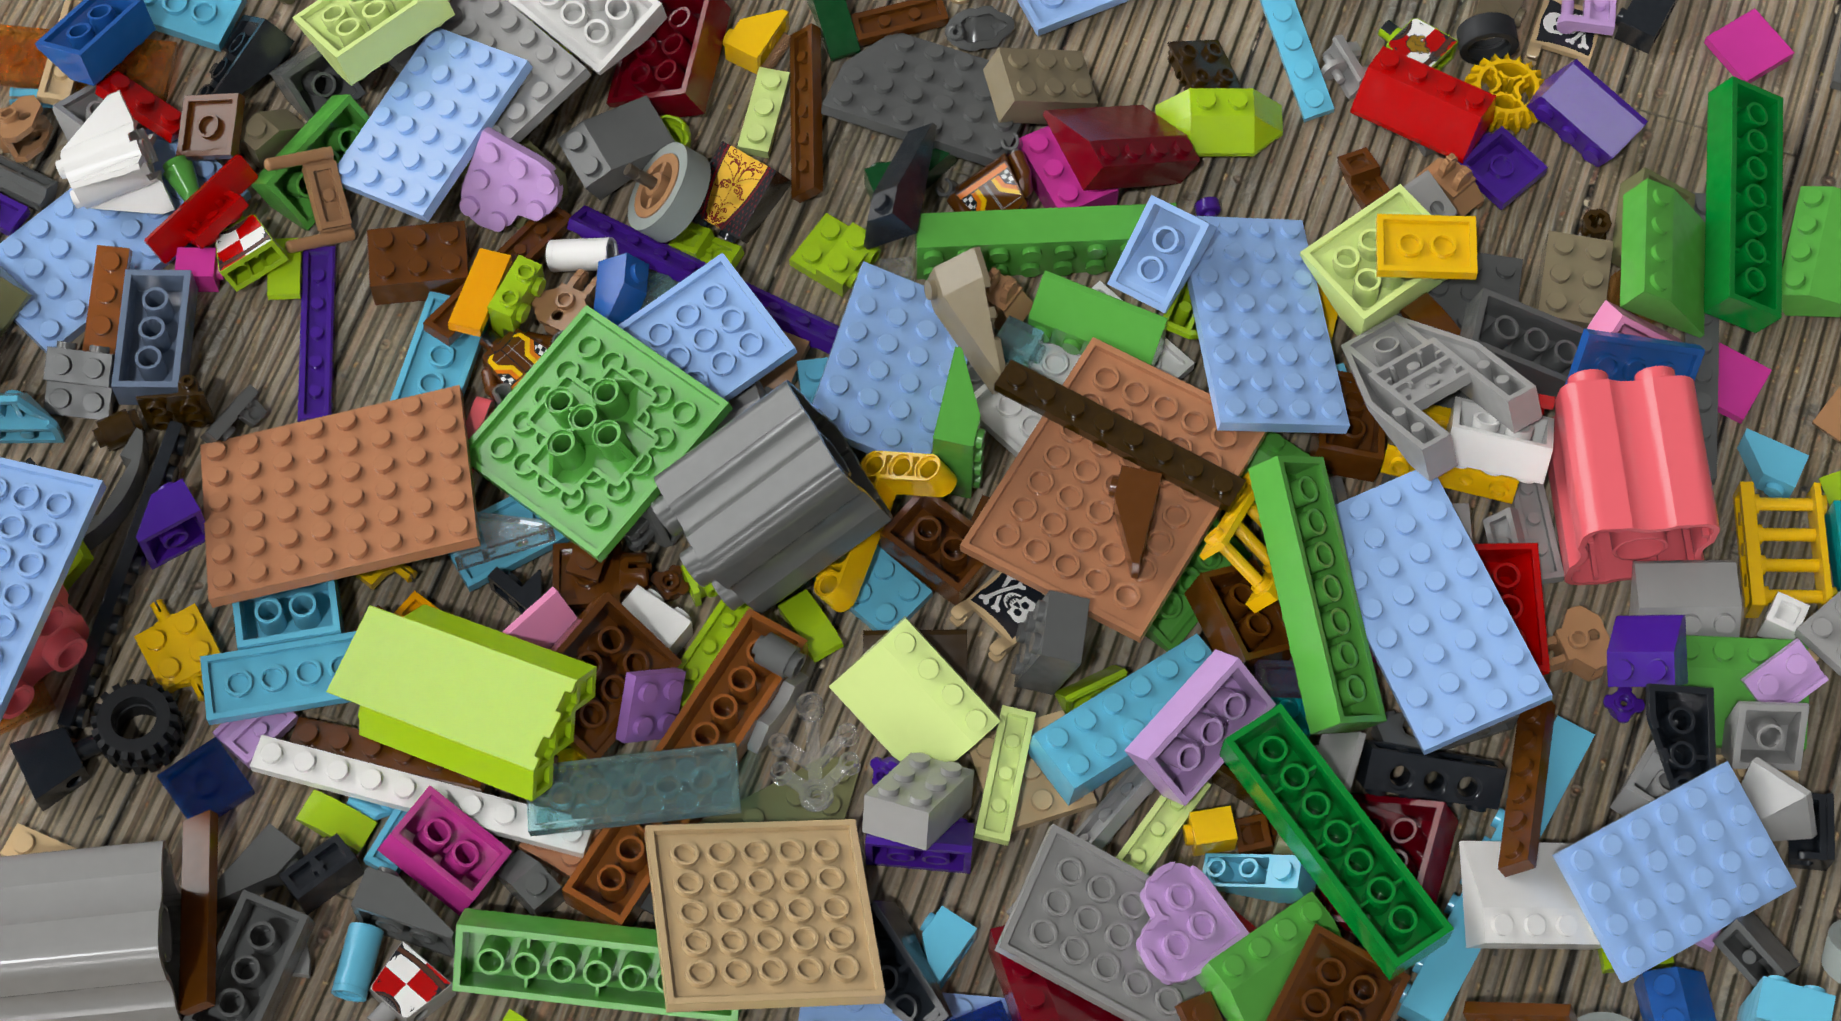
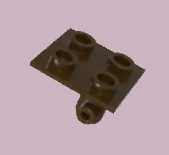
(1201, 64)
(185, 407)

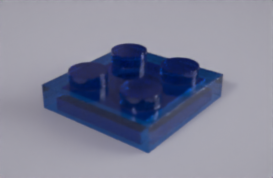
(206, 781)

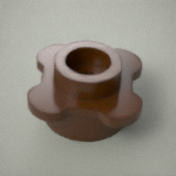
(674, 591)

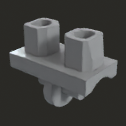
(1343, 65)

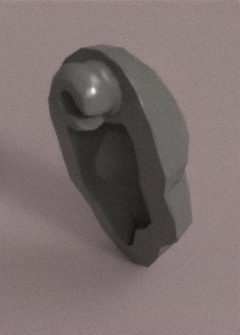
(978, 28)

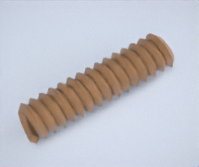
(777, 52)

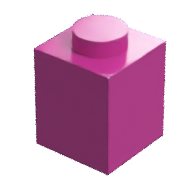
(203, 266)

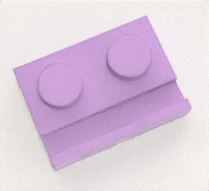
(1785, 676)
(243, 735)

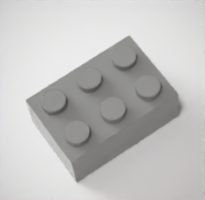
(918, 801)

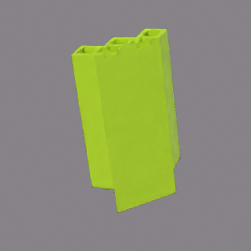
(464, 696)

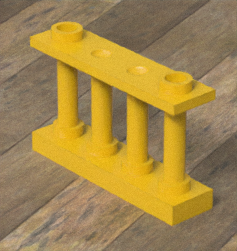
(1464, 480)
(1751, 535)
(1218, 540)

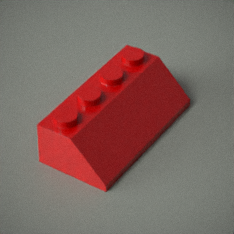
(1423, 104)
(1518, 580)

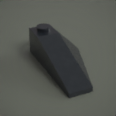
(251, 54)
(901, 191)
(1682, 729)
(905, 970)

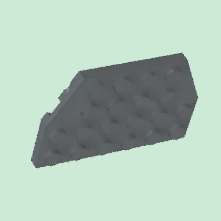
(915, 83)

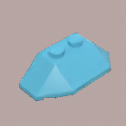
(26, 421)

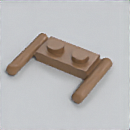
(325, 196)

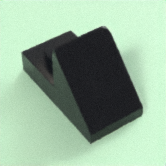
(514, 592)

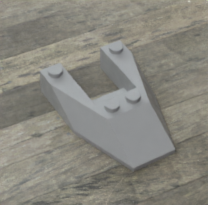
(1413, 365)

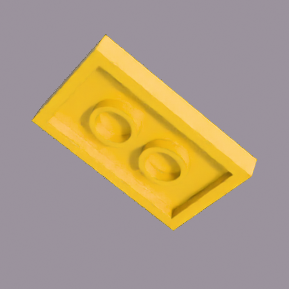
(1426, 246)

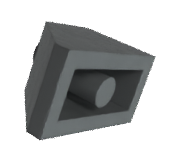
(530, 884)

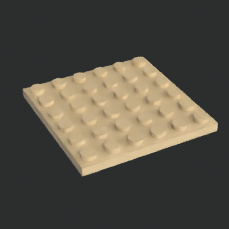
(762, 915)

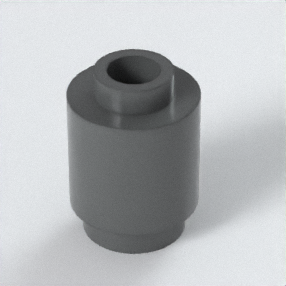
(778, 655)

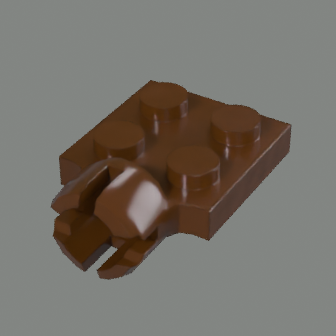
(619, 576)

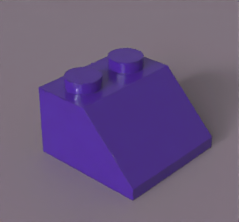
(170, 524)
(1647, 651)

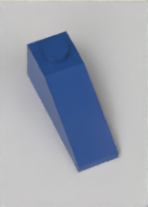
(620, 287)

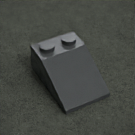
(612, 140)
(402, 915)

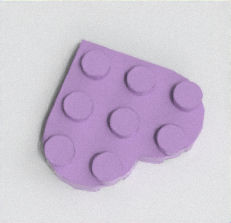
(507, 183)
(1186, 923)

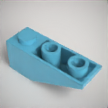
(1259, 876)

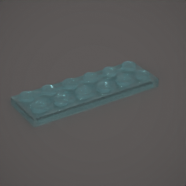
(638, 790)

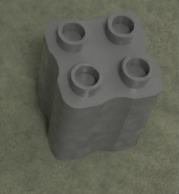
(768, 501)

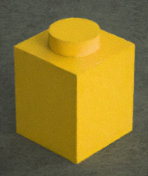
(1210, 831)

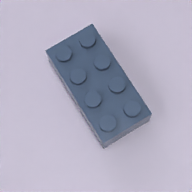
(154, 333)

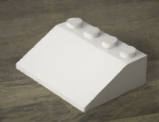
(596, 30)
(1521, 909)

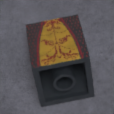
(739, 194)

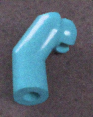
(370, 809)

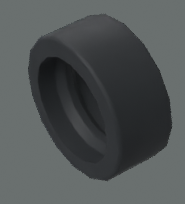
(1484, 26)

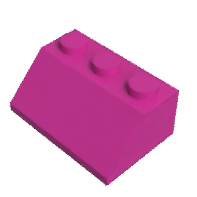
(444, 850)

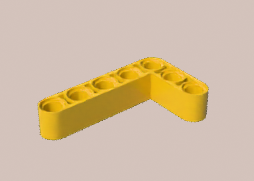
(891, 475)

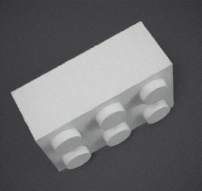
(1491, 447)

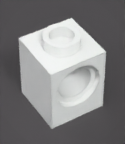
(1783, 618)

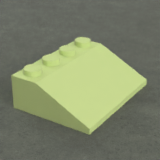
(368, 33)
(1346, 266)
(914, 698)

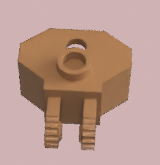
(19, 127)
(1456, 183)
(1007, 298)
(561, 305)
(1578, 645)

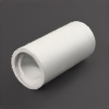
(581, 253)

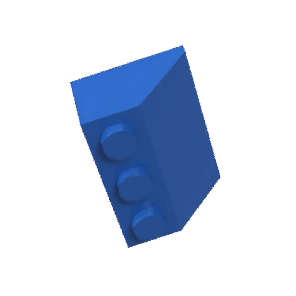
(96, 37)
(1674, 995)

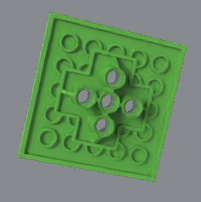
(593, 432)

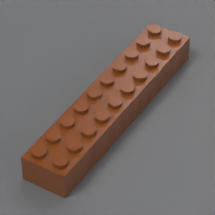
(721, 710)

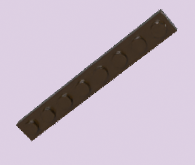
(1120, 435)

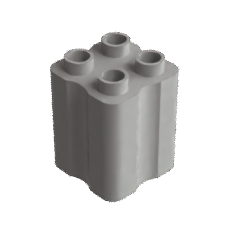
(90, 935)

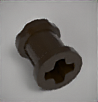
(1591, 225)

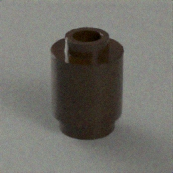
(117, 429)

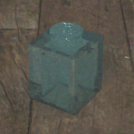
(1021, 342)

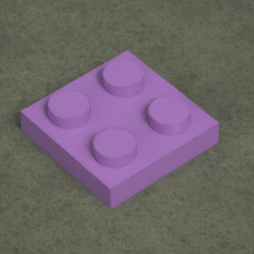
(649, 704)

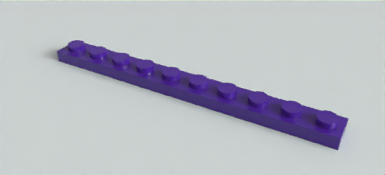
(679, 265)

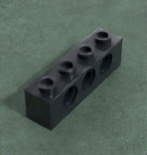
(1382, 757)

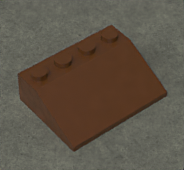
(616, 644)
(1336, 984)

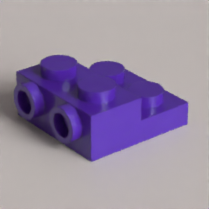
(1503, 167)

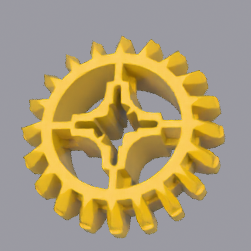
(1508, 81)

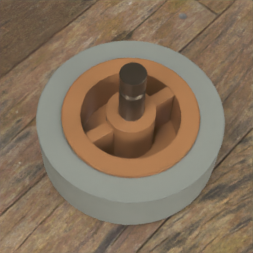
(667, 191)

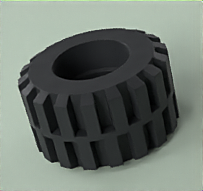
(126, 704)

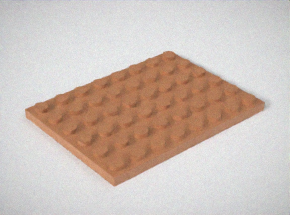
(338, 496)
(1054, 510)

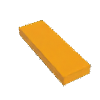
(479, 288)

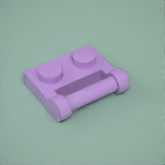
(1597, 17)

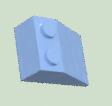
(1161, 254)

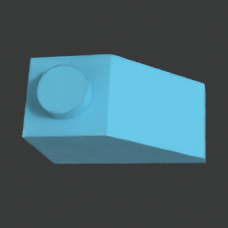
(1771, 464)
(946, 942)

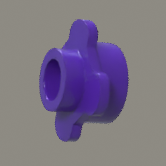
(1619, 712)
(882, 767)

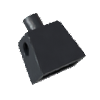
(54, 764)

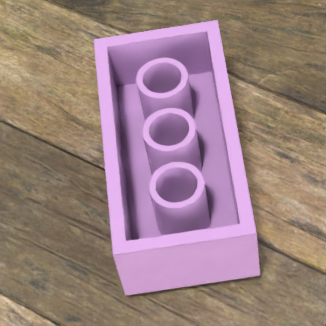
(1186, 736)

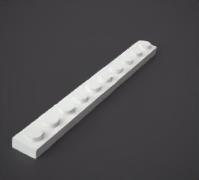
(402, 790)

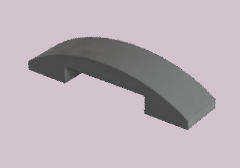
(125, 494)

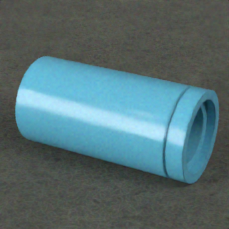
(357, 962)

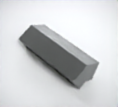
(26, 185)

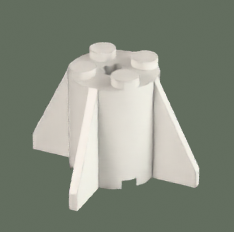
(113, 163)

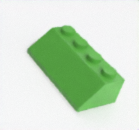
(332, 125)
(1076, 314)

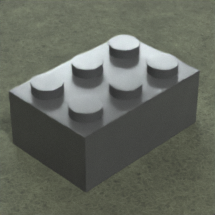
(1050, 642)

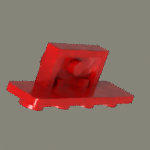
(205, 211)

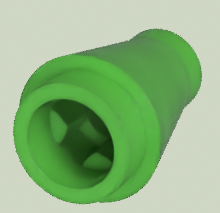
(181, 176)

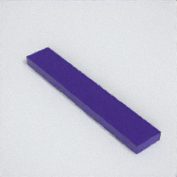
(317, 333)

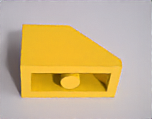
(755, 38)

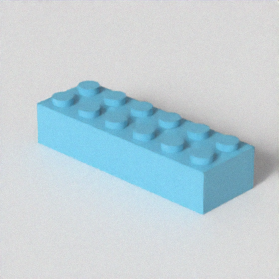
(1090, 741)

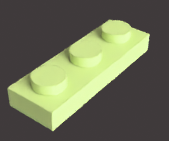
(763, 112)

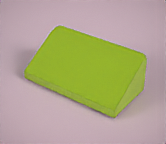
(1088, 687)

